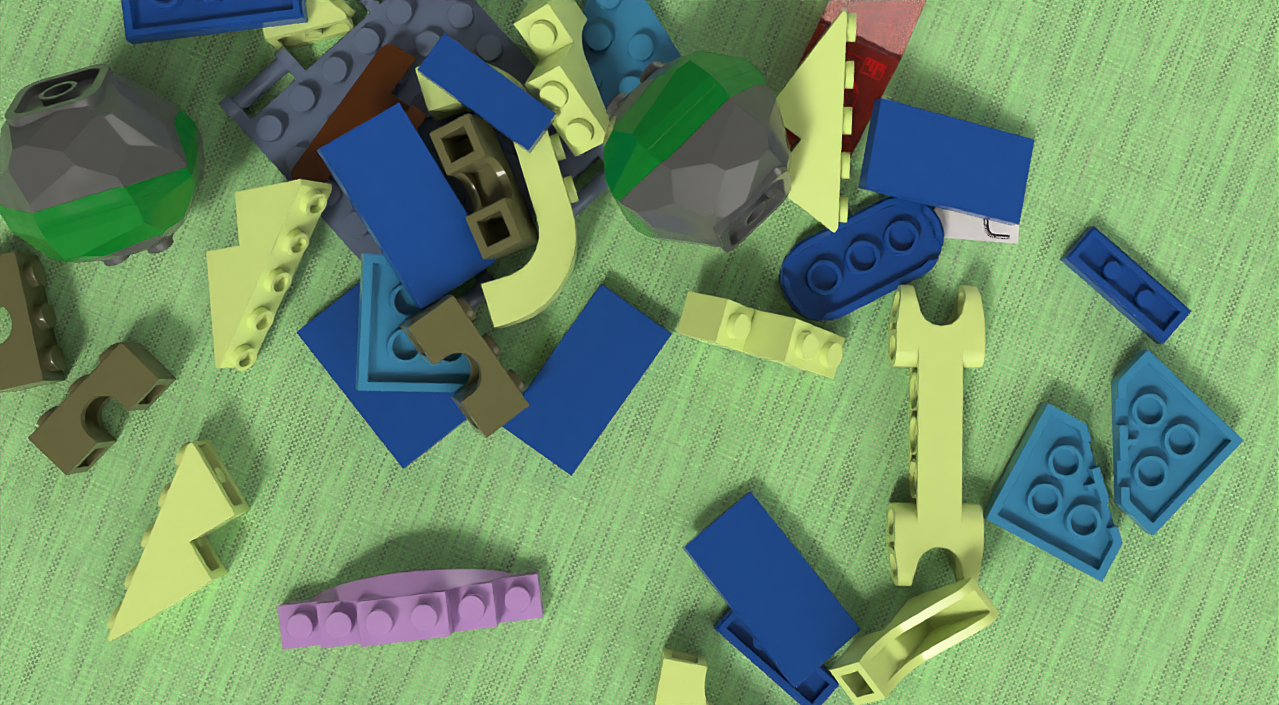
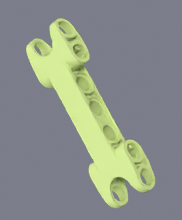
(936, 365)

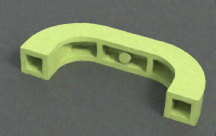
(548, 271)

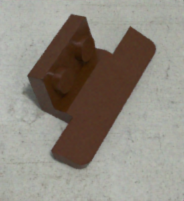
(364, 100)

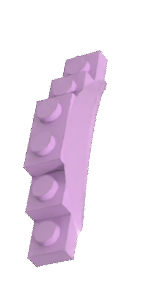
(410, 607)

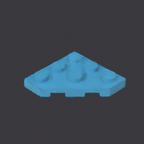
(621, 43)
(384, 351)
(1161, 441)
(1057, 495)

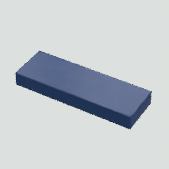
(487, 93)
(1125, 285)
(811, 691)

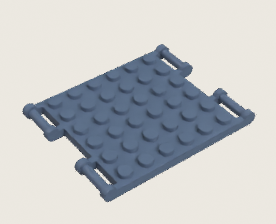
(415, 26)

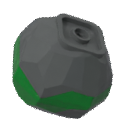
(698, 151)
(97, 167)

